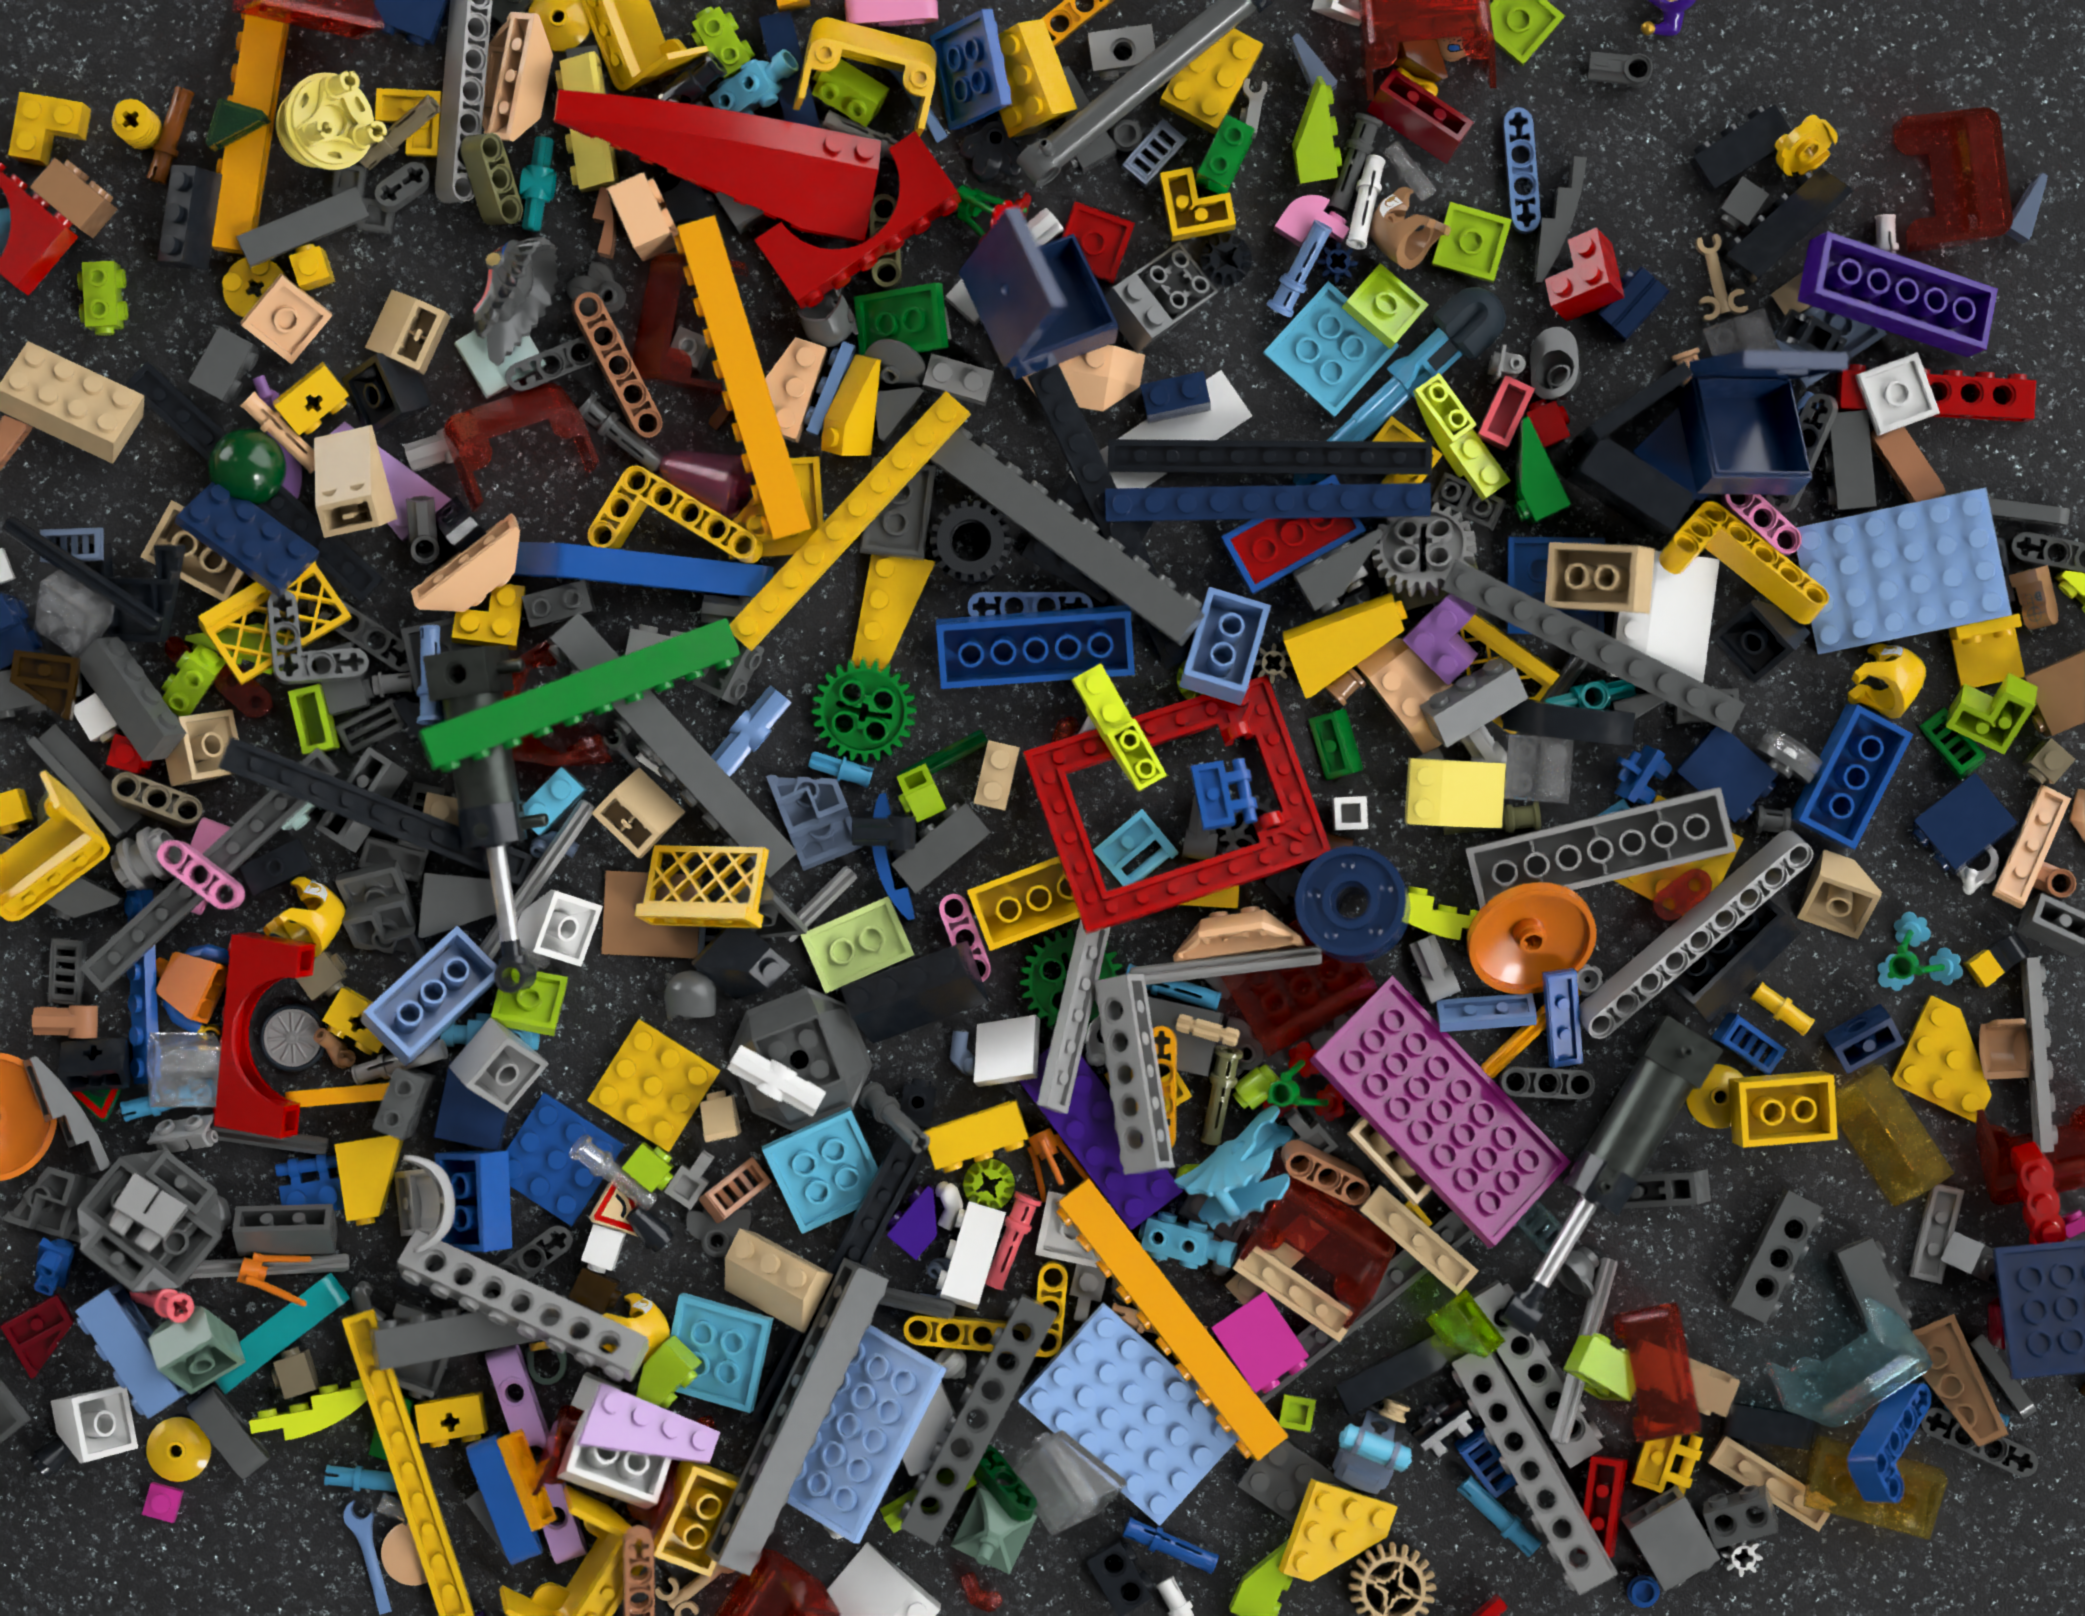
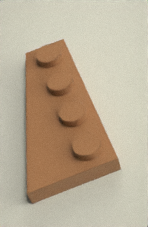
(1959, 1381)

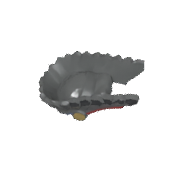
(515, 294)

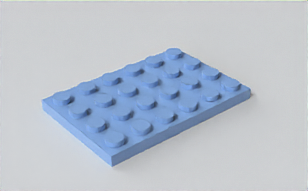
(1905, 570)
(1129, 1412)
(865, 1434)

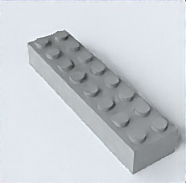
(1606, 846)

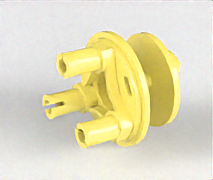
(327, 122)

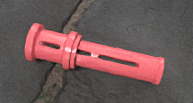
(1016, 1226)
(166, 1303)

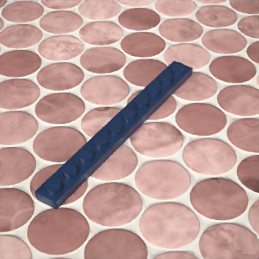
(1268, 502)

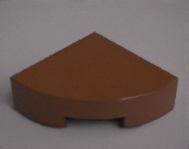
(720, 416)

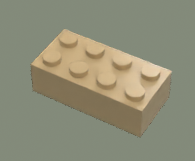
(70, 402)

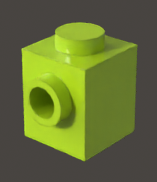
(920, 793)
(650, 1167)

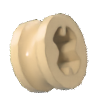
(1394, 1410)

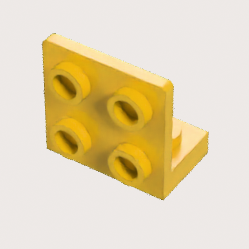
(1987, 651)

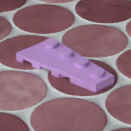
(403, 485)
(640, 1427)

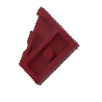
(38, 1332)

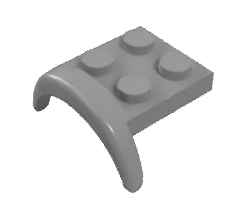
(424, 1201)

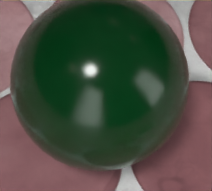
(248, 465)

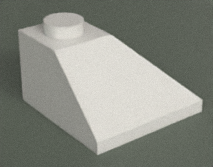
(559, 926)
(95, 1423)

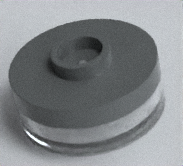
(1788, 756)

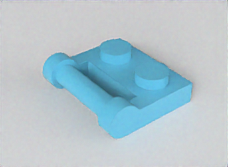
(1129, 842)

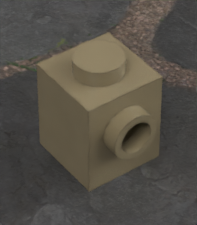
(2048, 762)
(326, 977)
(295, 1372)

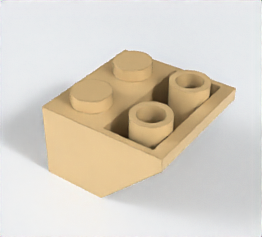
(408, 331)
(638, 812)

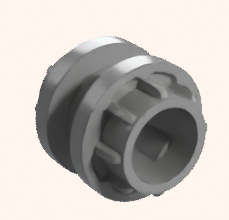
(137, 862)

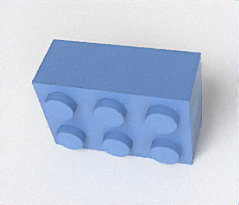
(1225, 646)

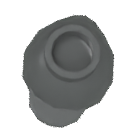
(1578, 1272)

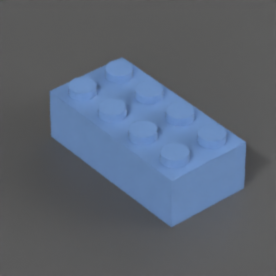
(430, 996)
(123, 1340)

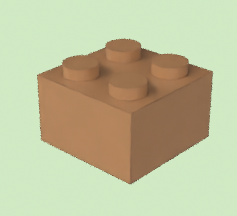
(67, 191)

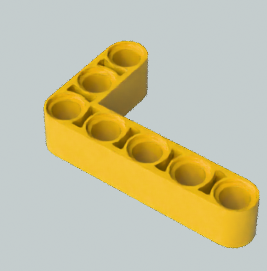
(675, 510)
(1747, 556)
(968, 1325)

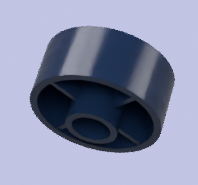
(1347, 873)

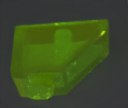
(1465, 1326)

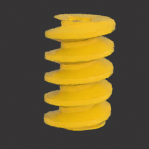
(127, 115)

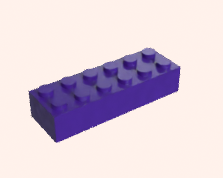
(1897, 294)
(1094, 1141)

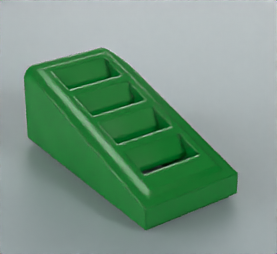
(1970, 746)

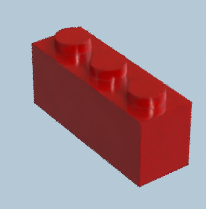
(1605, 1498)

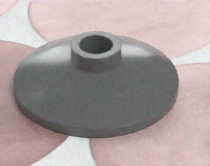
(900, 364)

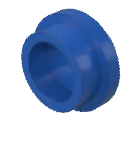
(1643, 1591)

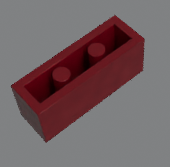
(1420, 116)

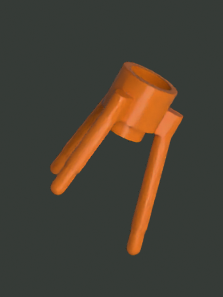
(1045, 1146)
(254, 1274)

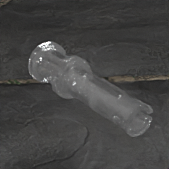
(602, 1164)

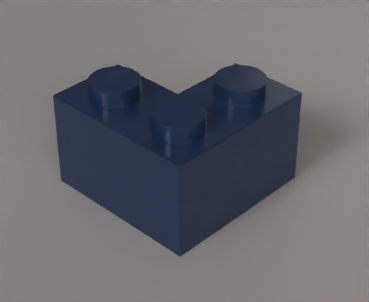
(15, 631)

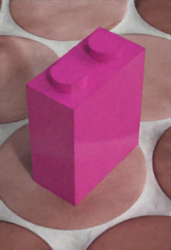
(1261, 1343)

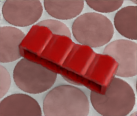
(2037, 1194)

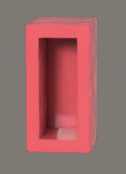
(1505, 412)

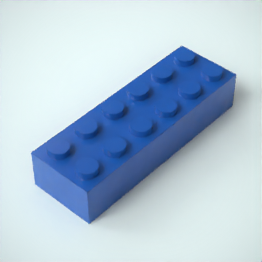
(1034, 646)

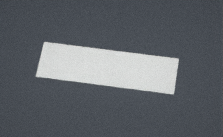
(1225, 415)

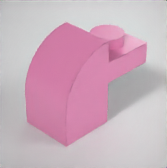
(1300, 215)

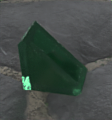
(233, 122)

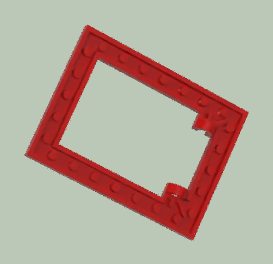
(1292, 843)

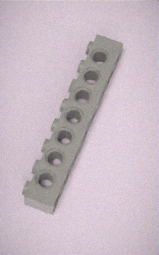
(515, 1290)
(1582, 1536)

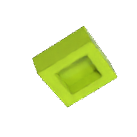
(1297, 1412)

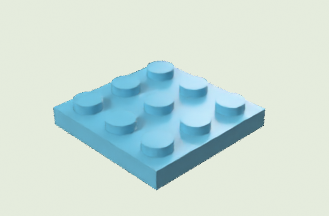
(1328, 351)
(822, 1169)
(730, 1346)

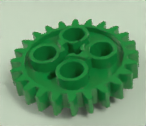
(857, 737)
(1044, 989)

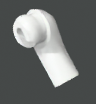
(952, 1203)

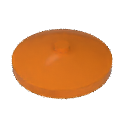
(1530, 933)
(22, 1126)

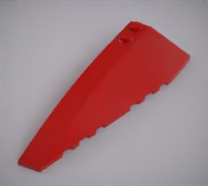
(785, 168)

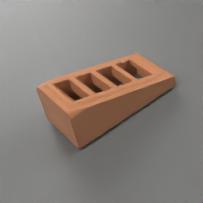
(11, 437)
(712, 1204)

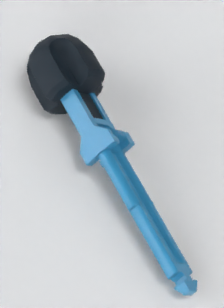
(1465, 327)

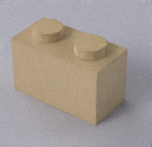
(996, 775)

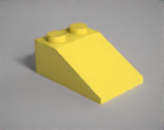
(1454, 793)

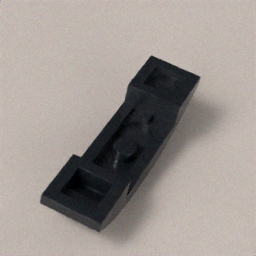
(1571, 722)

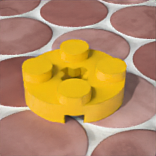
(1805, 146)
(238, 280)

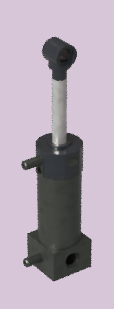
(487, 788)
(1608, 1168)

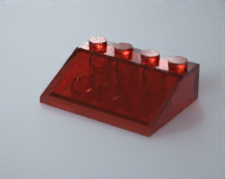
(336, 17)
(1298, 1000)

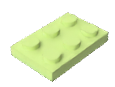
(857, 944)

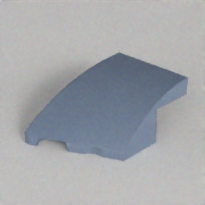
(814, 818)

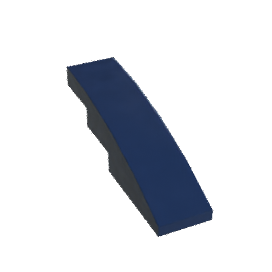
(778, 35)

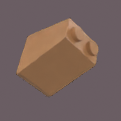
(2059, 694)

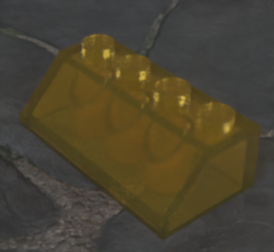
(1889, 1136)
(1834, 1491)

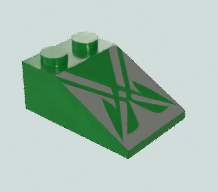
(1536, 483)

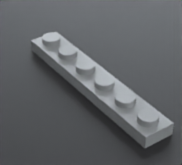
(1072, 1020)
(2041, 1069)

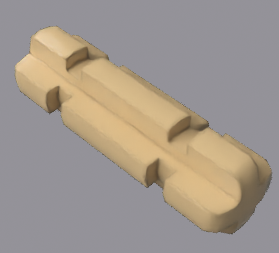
(1207, 1030)

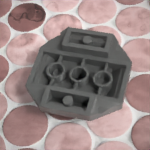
(828, 1036)
(170, 1261)

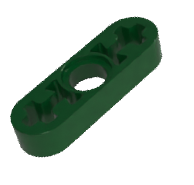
(1014, 1499)

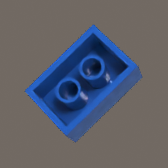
(481, 1199)

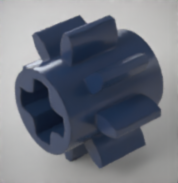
(1336, 254)

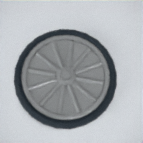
(288, 1037)

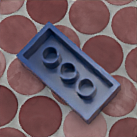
(1853, 776)

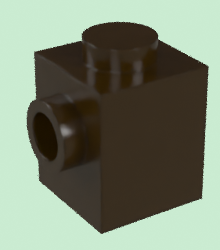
(595, 1291)

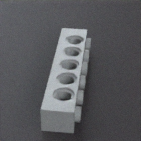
(1145, 1086)
(1586, 1439)

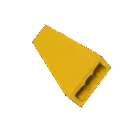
(1341, 640)

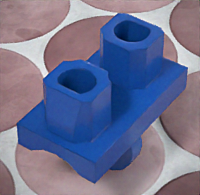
(1637, 773)
(53, 1265)

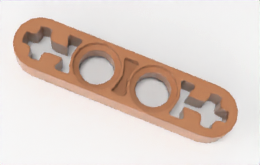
(642, 1583)

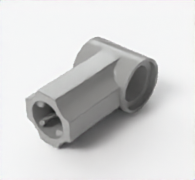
(428, 452)
(1483, 747)
(1436, 976)

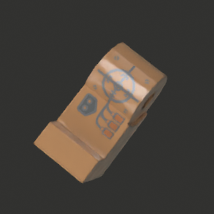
(2036, 597)

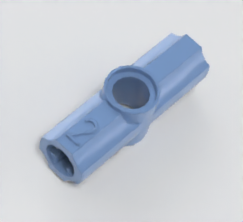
(750, 730)

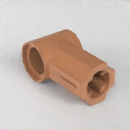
(2045, 877)
(75, 1021)

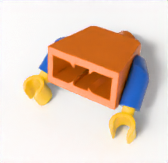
(193, 985)

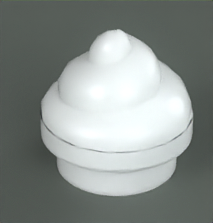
(954, 1361)

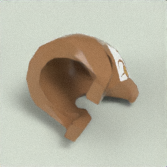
(1397, 235)

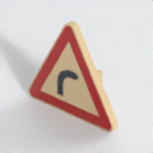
(612, 1210)

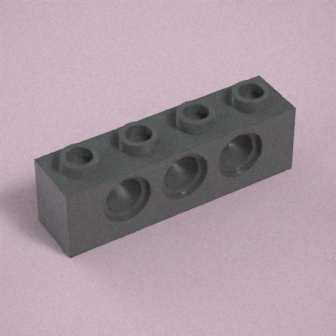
(1773, 1237)

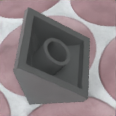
(777, 914)

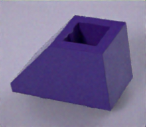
(918, 1224)

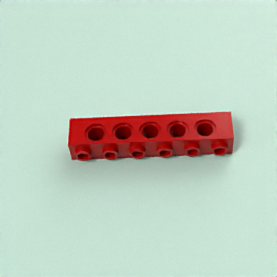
(2017, 408)

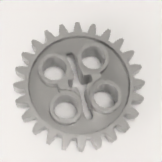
(1395, 550)

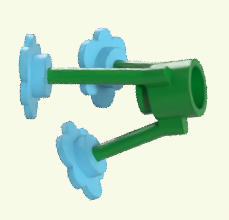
(1901, 967)

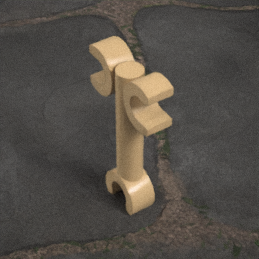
(1722, 302)
(680, 1598)

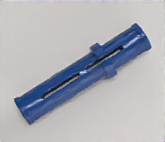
(1170, 1545)

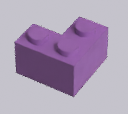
(1437, 638)

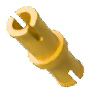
(1782, 1009)

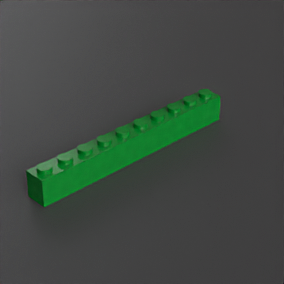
(579, 694)

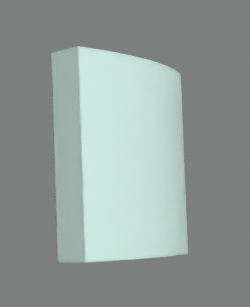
(488, 375)

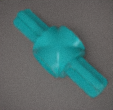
(537, 183)
(1603, 692)

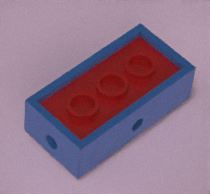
(1277, 547)

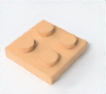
(286, 318)

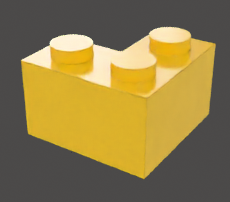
(39, 120)
(1192, 215)

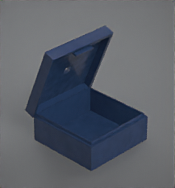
(1034, 299)
(1746, 422)

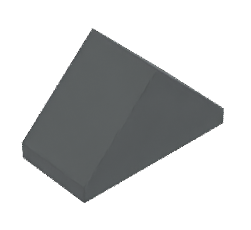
(893, 409)

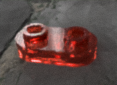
(243, 694)
(1681, 894)

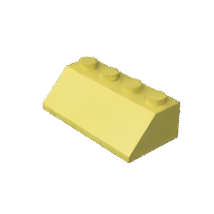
(593, 157)

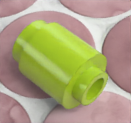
(1254, 1087)

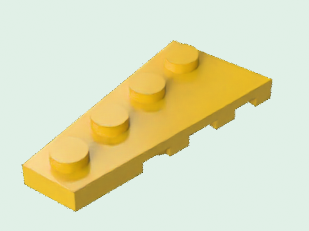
(887, 606)

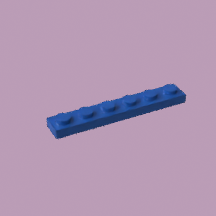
(143, 995)

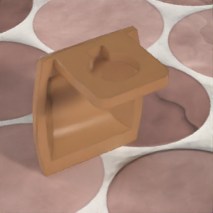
(2004, 1049)

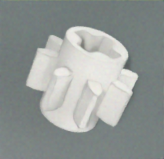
(1747, 1562)

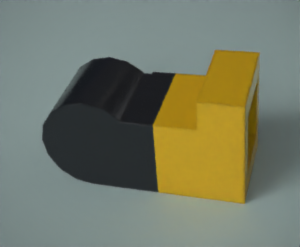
(1996, 959)

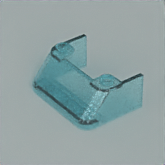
(1857, 1374)

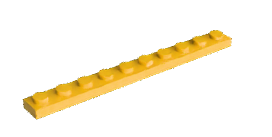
(848, 520)
(409, 1471)

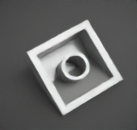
(498, 1065)

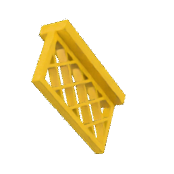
(252, 599)
(1512, 652)
(706, 913)

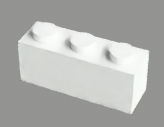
(970, 1255)

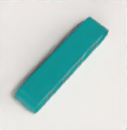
(285, 1329)

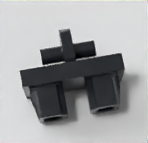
(1441, 1422)

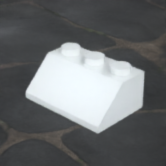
(614, 1473)

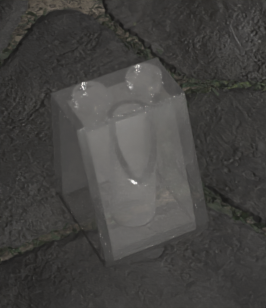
(1066, 1481)

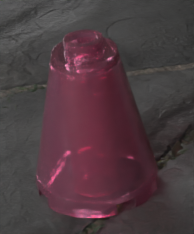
(709, 478)

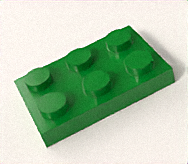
(905, 315)

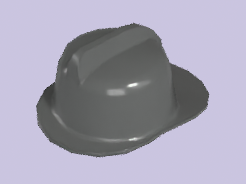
(1555, 364)

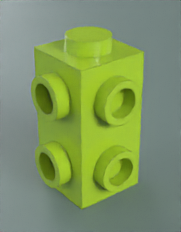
(717, 33)
(850, 92)
(102, 296)
(192, 682)

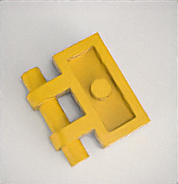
(1657, 1459)

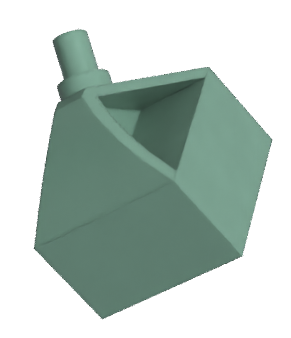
(195, 1350)
(990, 1532)

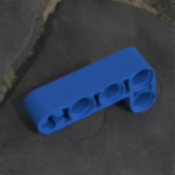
(1884, 1440)
(502, 1500)

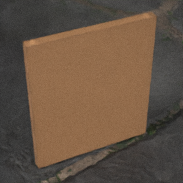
(632, 936)

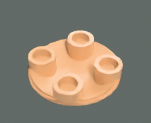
(402, 1557)

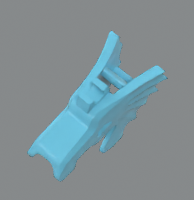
(1234, 1171)

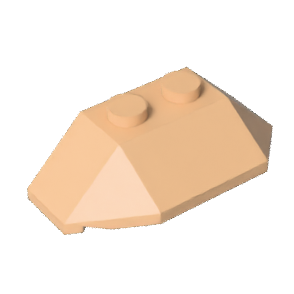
(516, 76)
(1102, 376)
(473, 573)
(1403, 685)
(1237, 934)

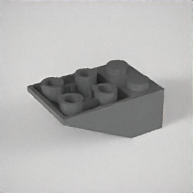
(1159, 296)

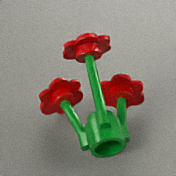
(974, 203)
(1287, 1093)

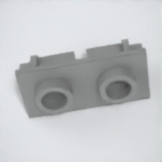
(1504, 364)
(173, 1134)

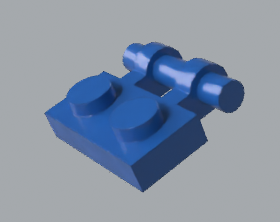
(1213, 794)
(321, 1191)

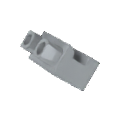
(158, 1220)

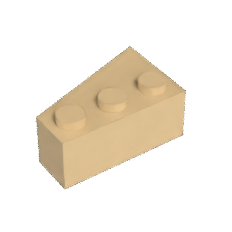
(1712, 1388)

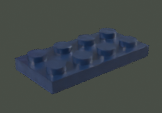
(247, 538)

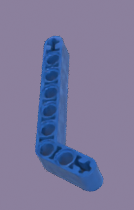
(640, 569)

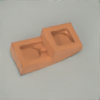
(605, 214)

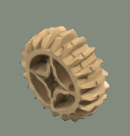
(1395, 1572)

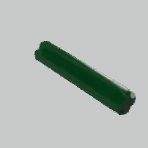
(952, 752)

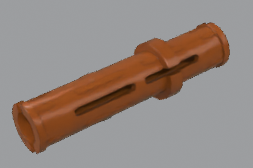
(169, 138)

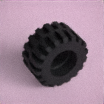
(950, 521)

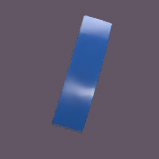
(901, 897)

